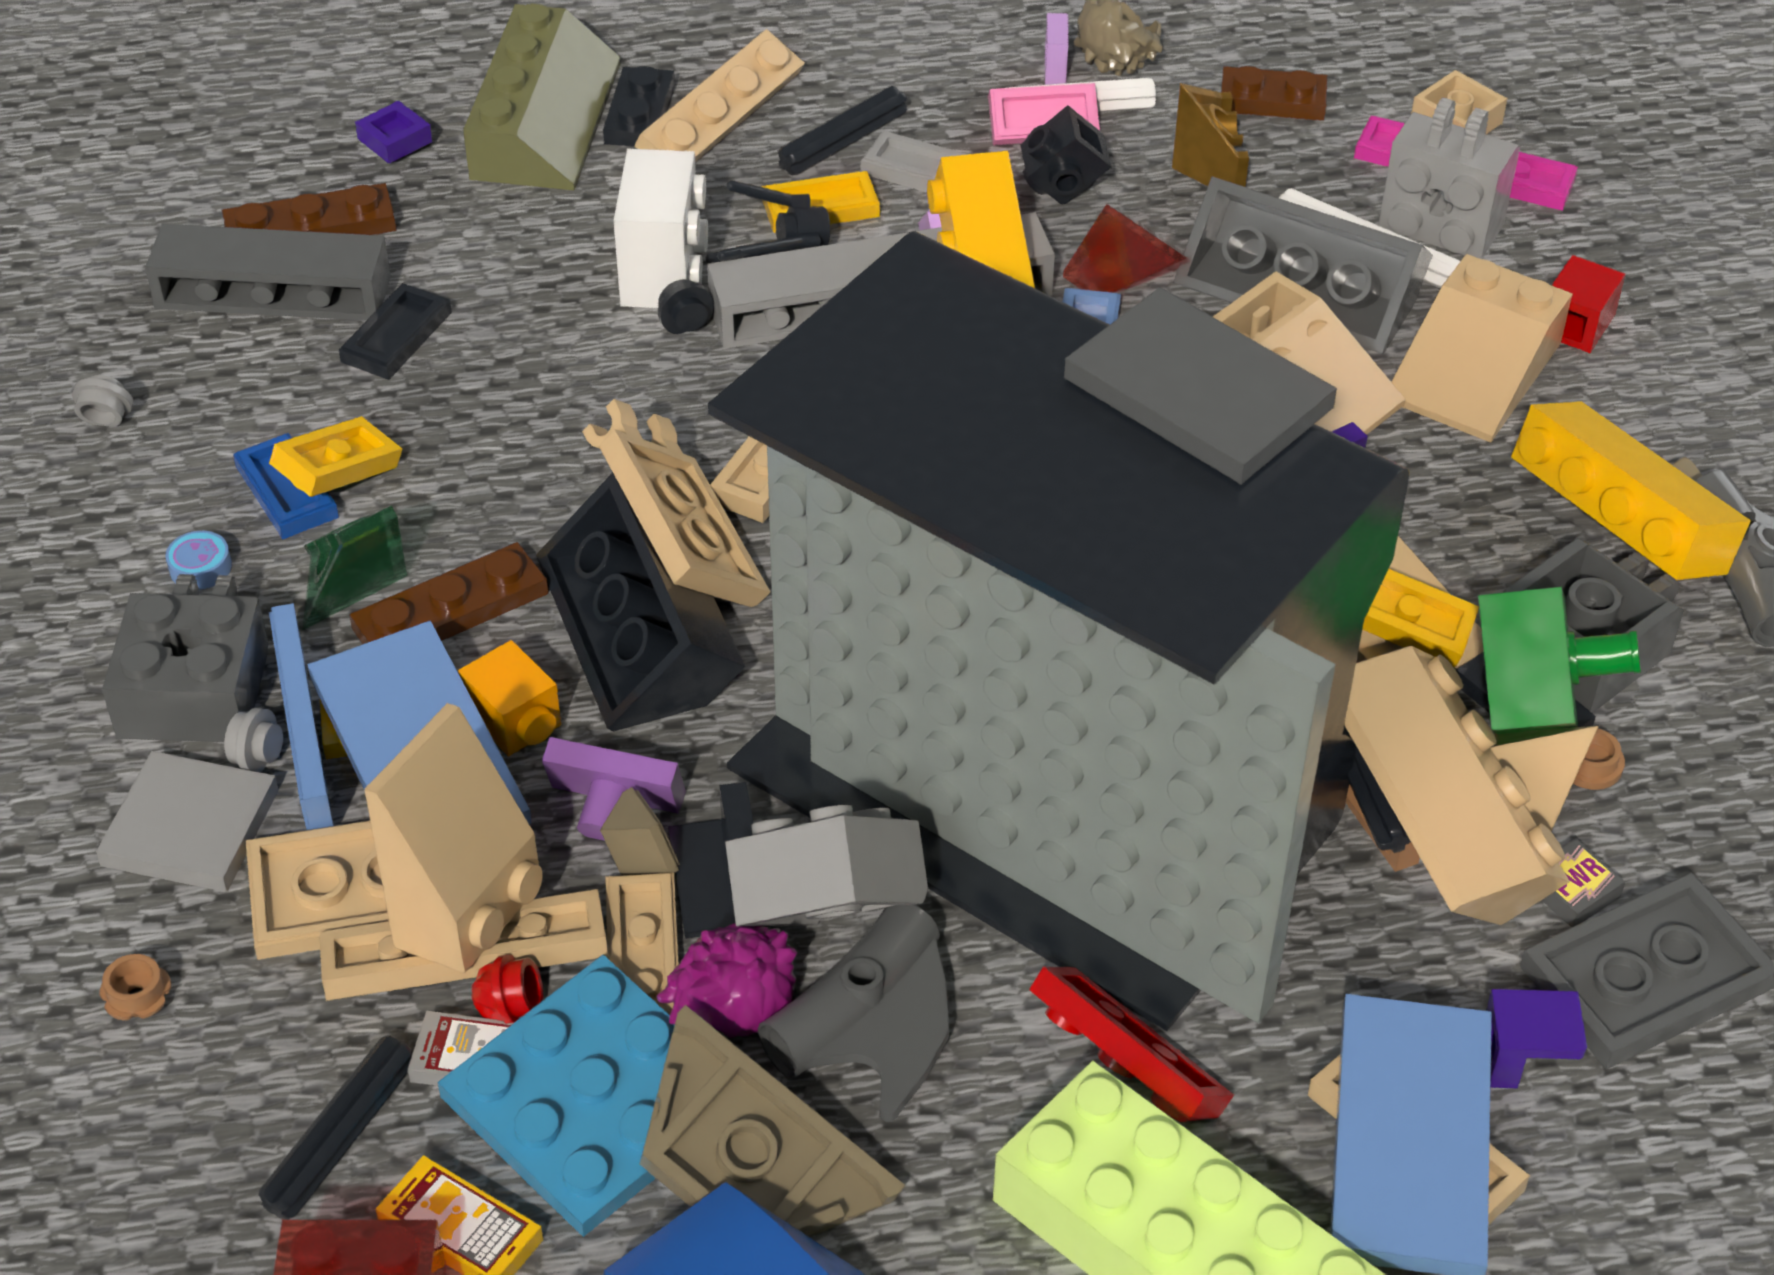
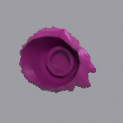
(734, 978)

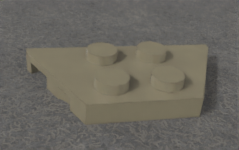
(738, 1125)

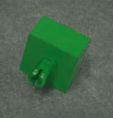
(1537, 661)

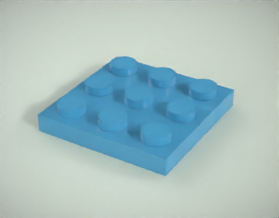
(571, 1092)

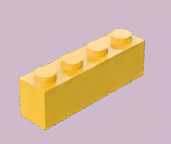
(981, 211)
(1630, 490)

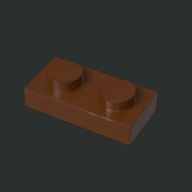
(1276, 93)

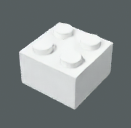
(658, 224)

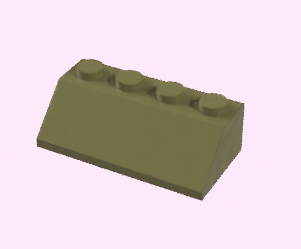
(539, 101)

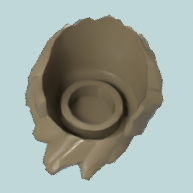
(1116, 37)

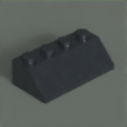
(637, 635)

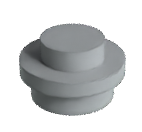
(101, 400)
(253, 739)

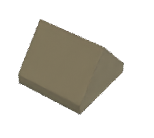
(637, 837)

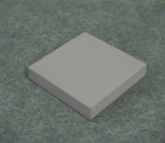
(187, 821)

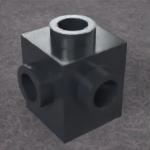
(1064, 156)

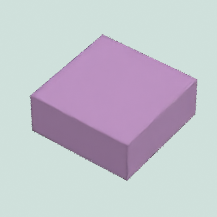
(1056, 48)

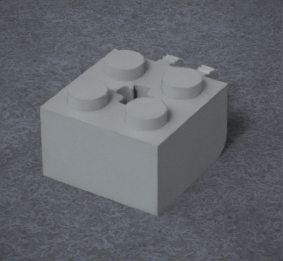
(1448, 181)
(825, 867)

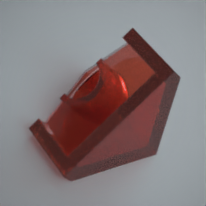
(1118, 254)

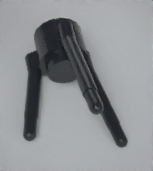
(796, 229)

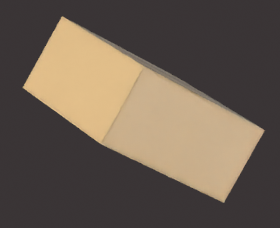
(1467, 95)

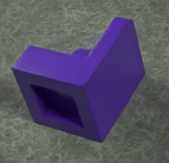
(1532, 1027)

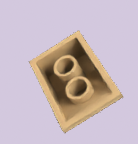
(1481, 346)
(450, 845)

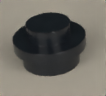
(684, 306)

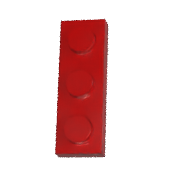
(1130, 1045)

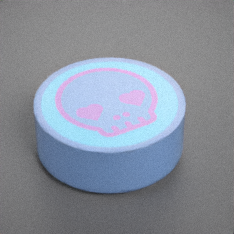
(199, 554)

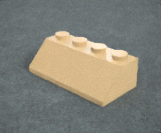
(1450, 788)

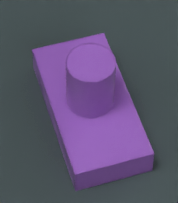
(605, 775)

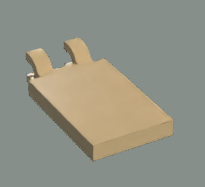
(677, 508)

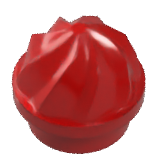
(507, 988)

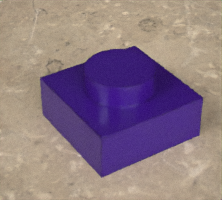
(393, 131)

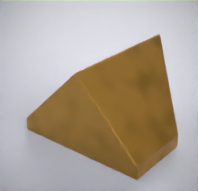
(1207, 137)

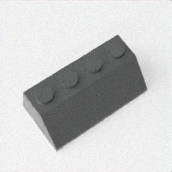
(1356, 270)

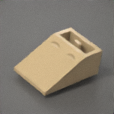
(1312, 337)

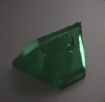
(353, 564)

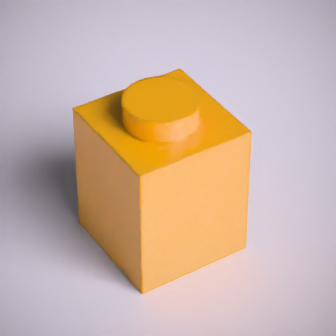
(512, 697)

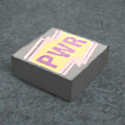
(1590, 885)

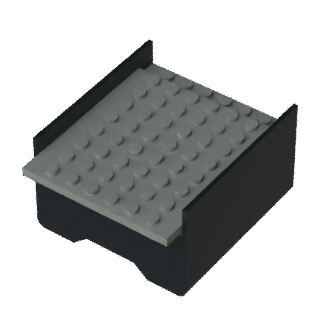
(1056, 630)

